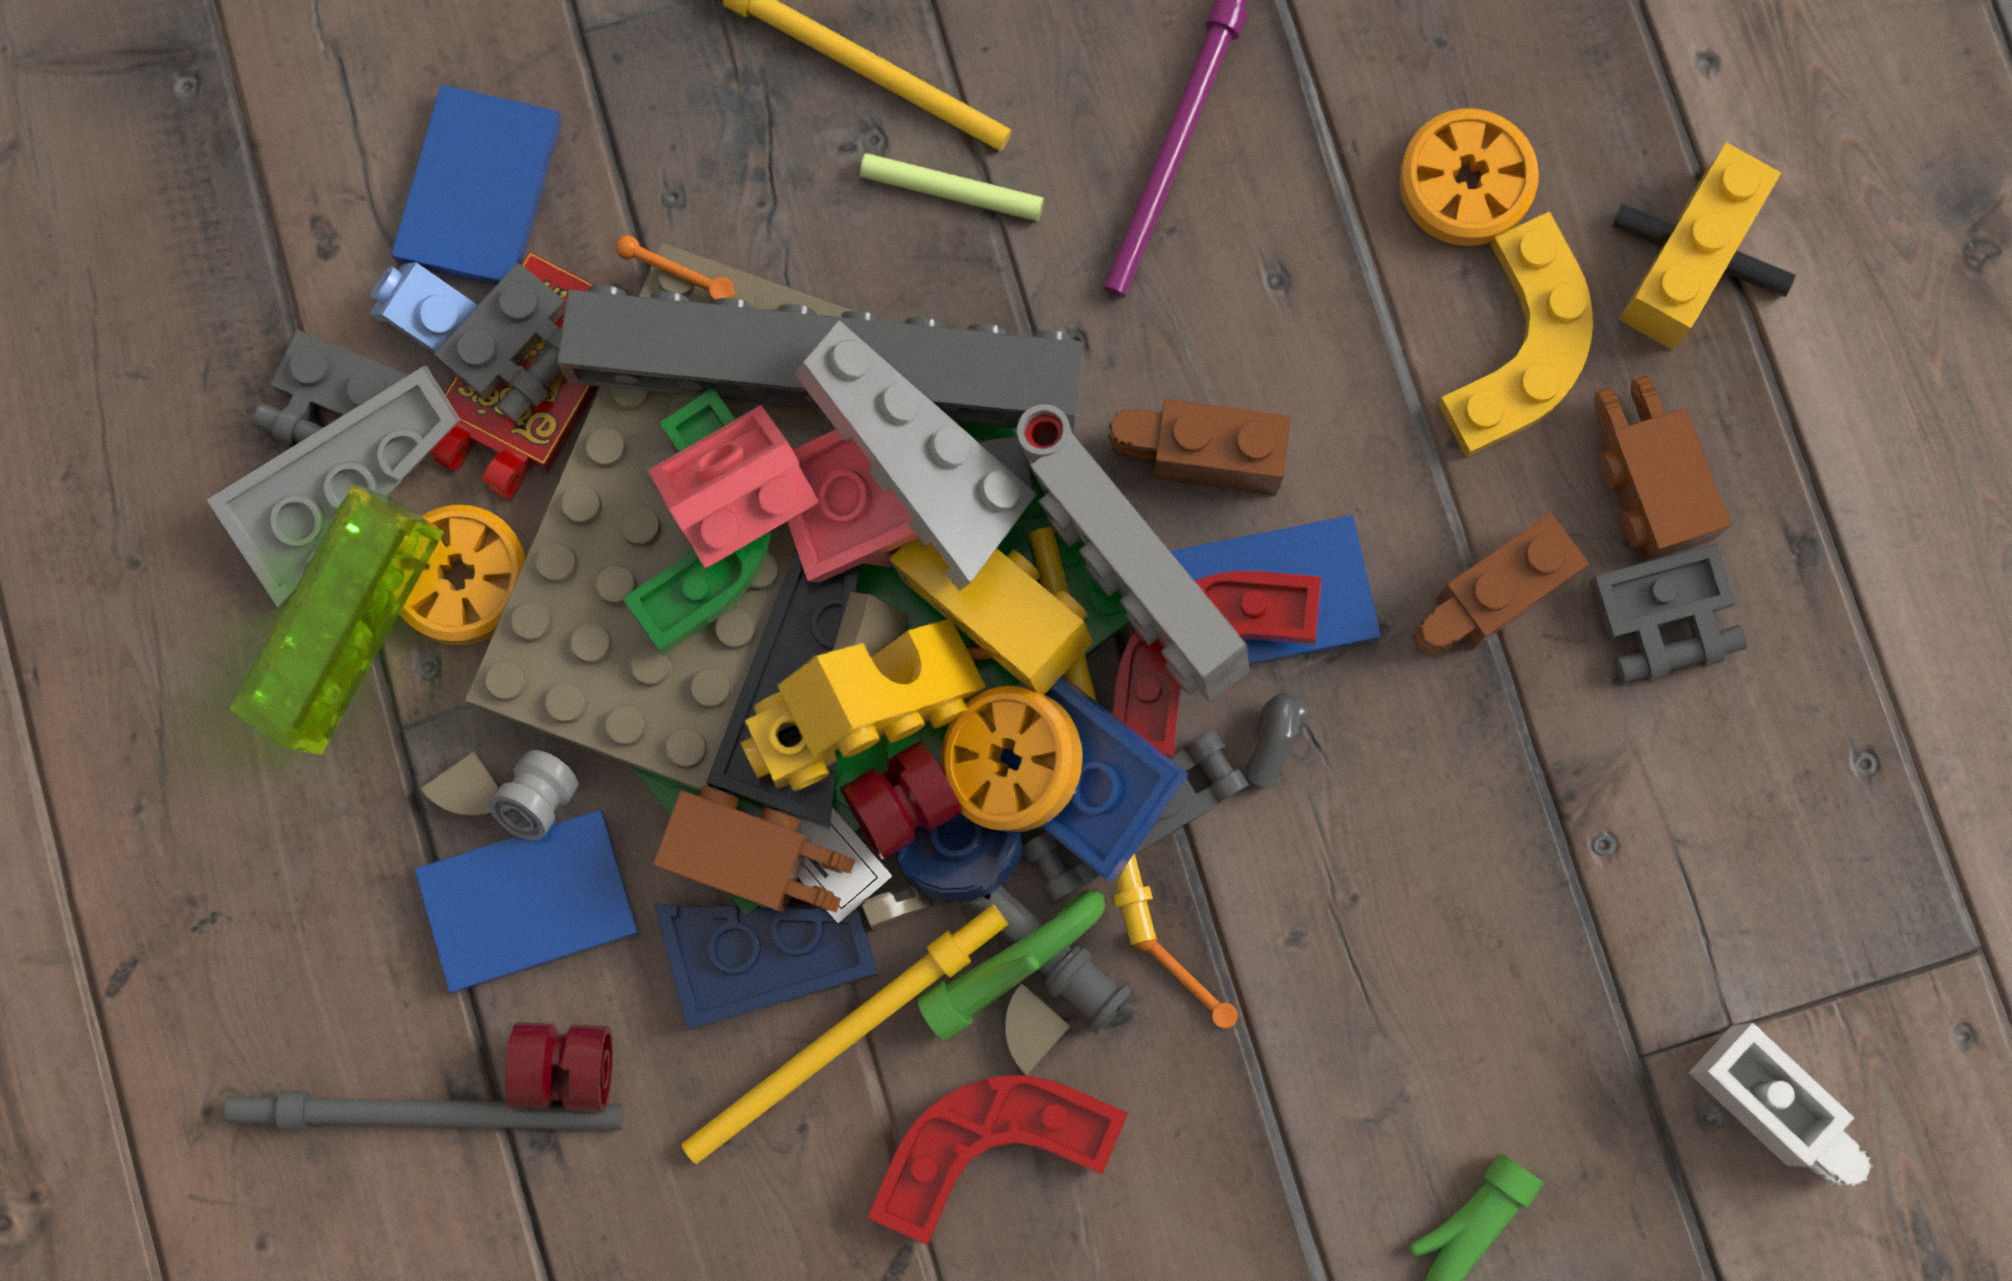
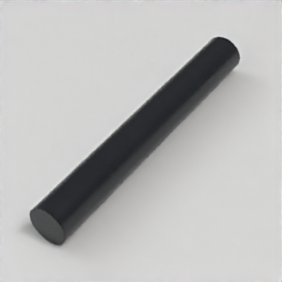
(1741, 265)

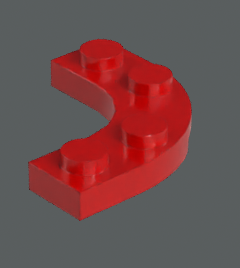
(1256, 607)
(981, 1117)

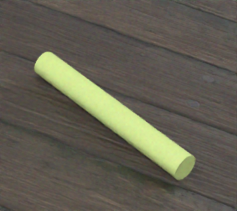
(951, 187)

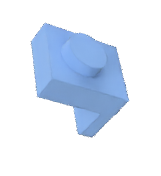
(419, 305)

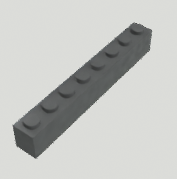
(753, 354)

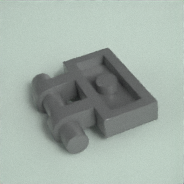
(501, 334)
(321, 378)
(1662, 594)

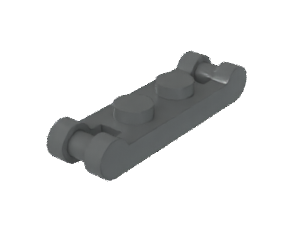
(1180, 811)

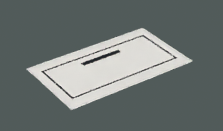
(852, 888)

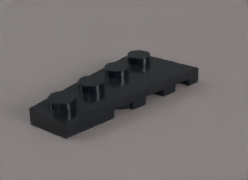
(798, 629)

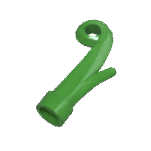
(951, 1005)
(1479, 1221)

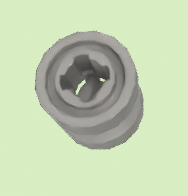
(536, 791)

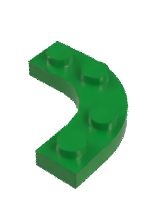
(687, 593)

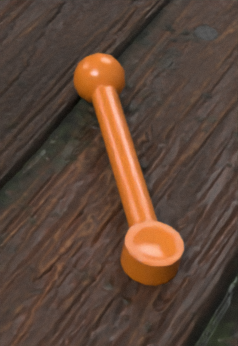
(628, 248)
(1222, 1014)

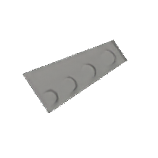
(937, 471)
(289, 502)

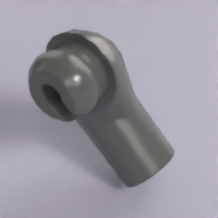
(1279, 727)

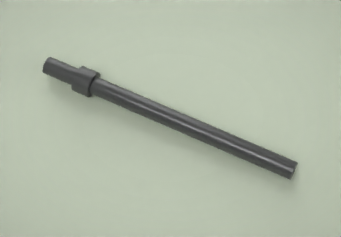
(298, 1110)

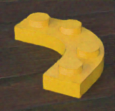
(1553, 347)

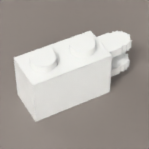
(1781, 1105)

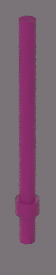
(1223, 25)

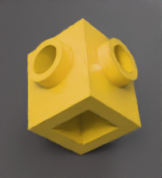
(767, 755)

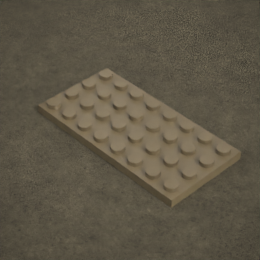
(568, 644)

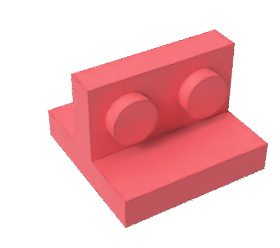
(733, 486)
(853, 515)

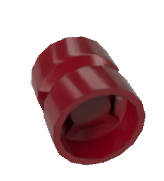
(901, 799)
(559, 1067)

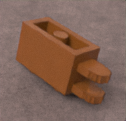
(1206, 444)
(1658, 474)
(1501, 588)
(744, 853)

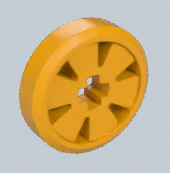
(1484, 144)
(484, 547)
(1043, 739)

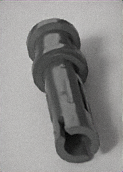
(1069, 972)

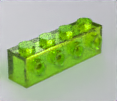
(336, 620)

